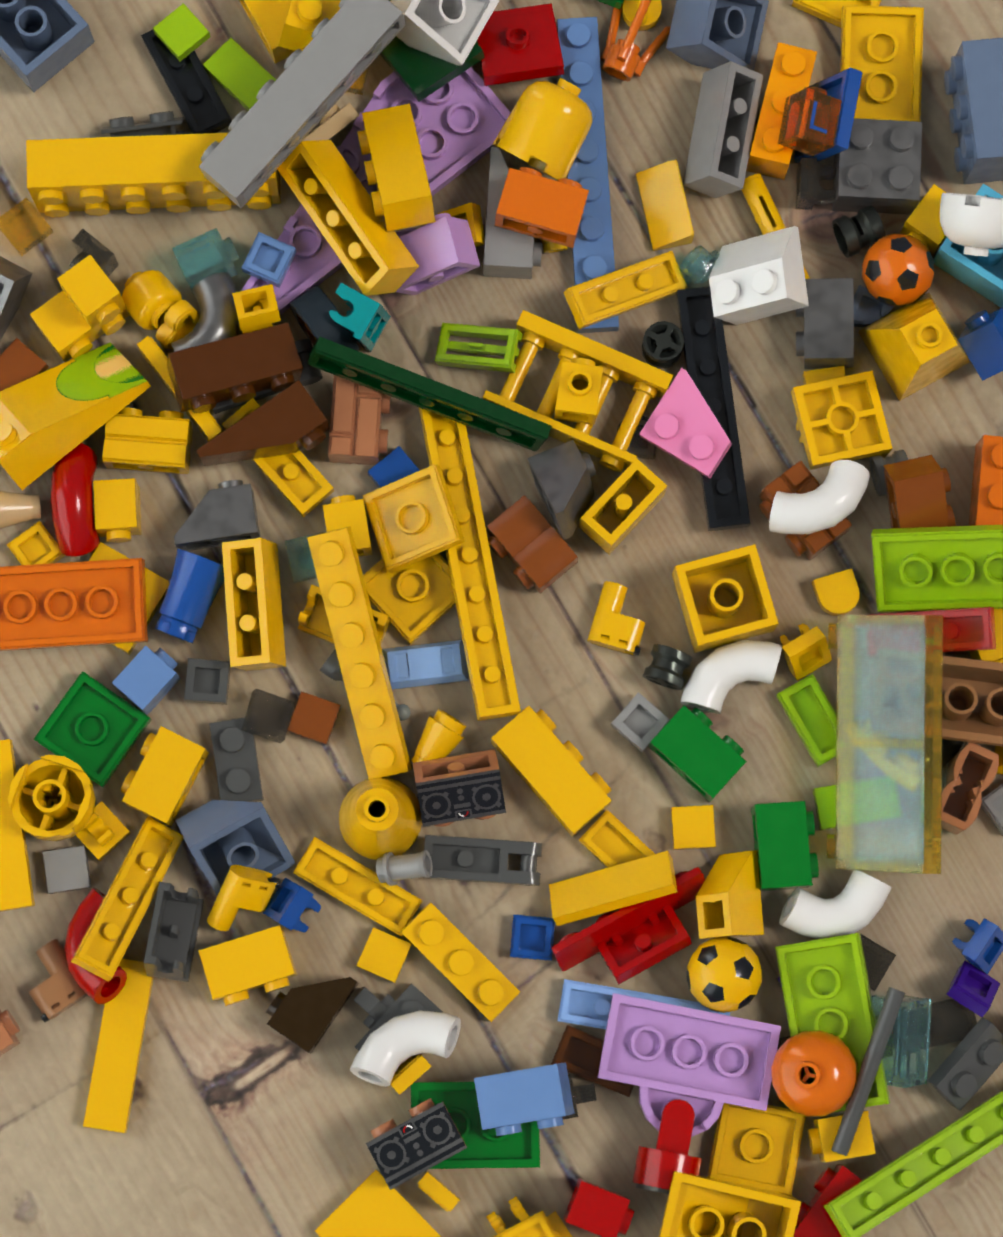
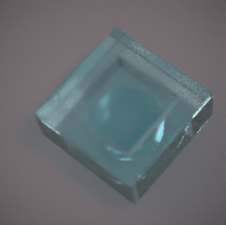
(300, 559)

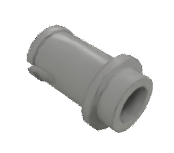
(402, 867)

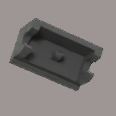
(173, 933)

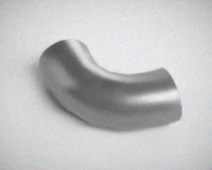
(217, 312)

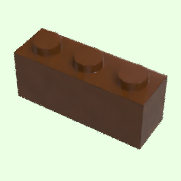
(234, 368)

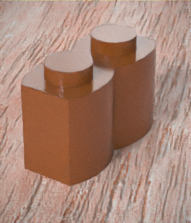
(530, 545)

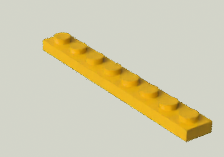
(473, 573)

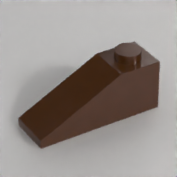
(273, 429)

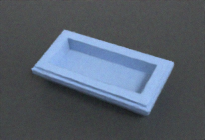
(426, 664)

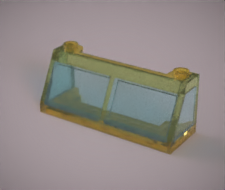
(888, 743)

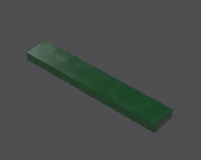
(428, 394)

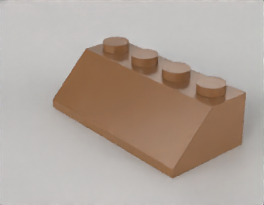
(972, 701)

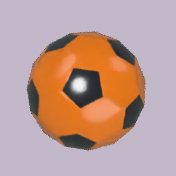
(898, 269)

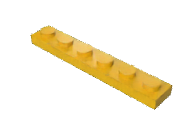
(359, 653)

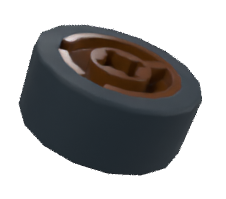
(314, 318)

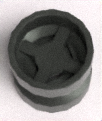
(858, 231)

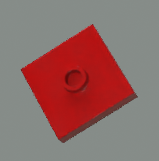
(520, 45)

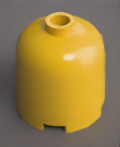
(547, 127)

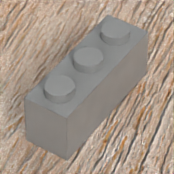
(723, 130)

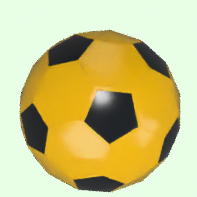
(724, 974)

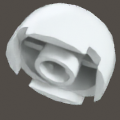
(972, 222)

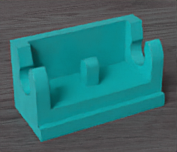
(364, 320)

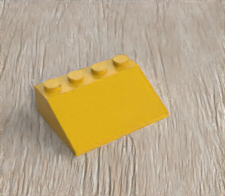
(726, 1209)

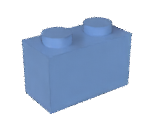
(524, 1097)

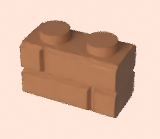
(356, 423)

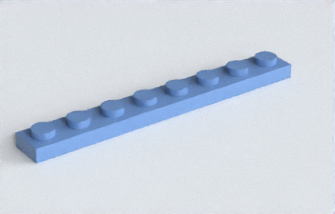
(594, 241)

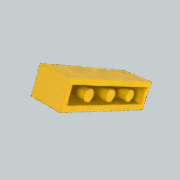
(347, 217)

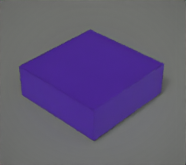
(973, 988)

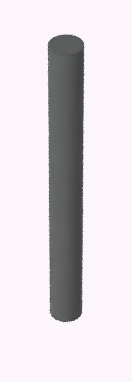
(868, 1071)

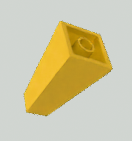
(914, 346)

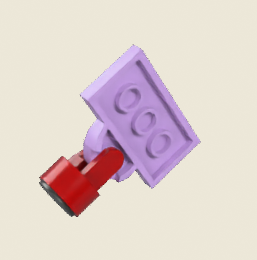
(685, 1073)

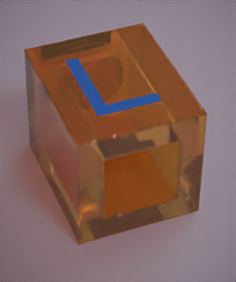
(810, 121)

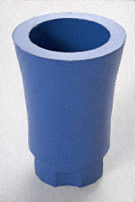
(189, 595)

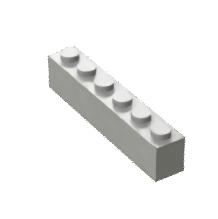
(300, 96)

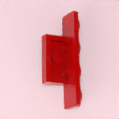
(634, 934)

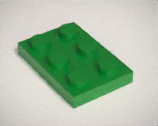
(483, 1146)

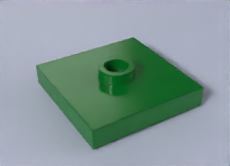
(93, 728)

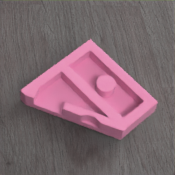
(687, 427)

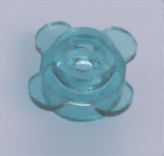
(698, 265)

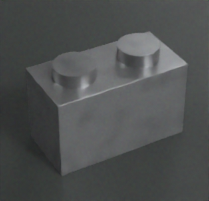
(827, 324)

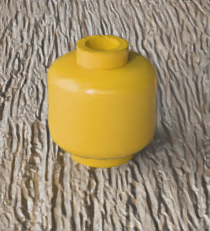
(149, 297)

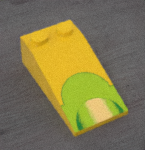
(61, 409)

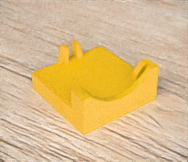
(841, 419)

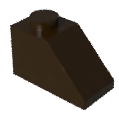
(309, 1010)

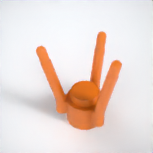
(622, 59)

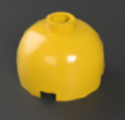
(52, 798)

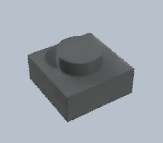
(207, 681)

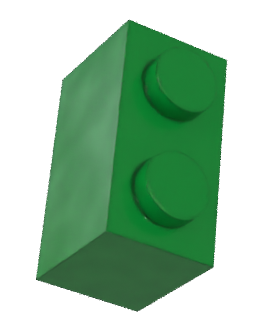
(698, 752)
(783, 845)

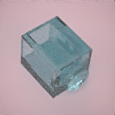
(205, 257)

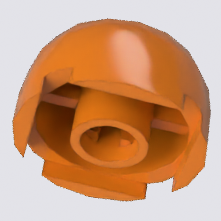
(833, 1067)

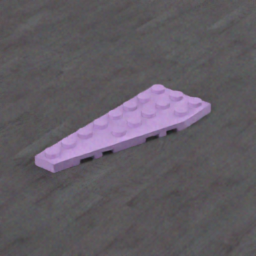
(453, 132)

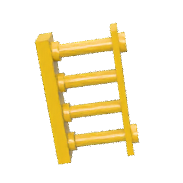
(644, 378)

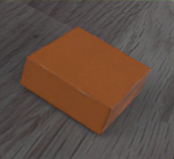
(314, 718)

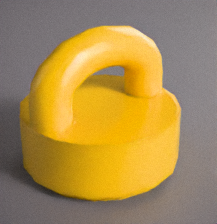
(651, 17)

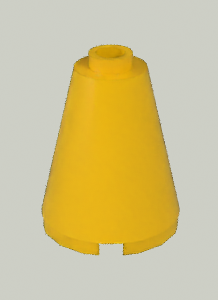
(379, 835)

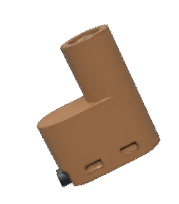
(60, 989)

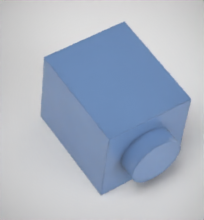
(147, 678)

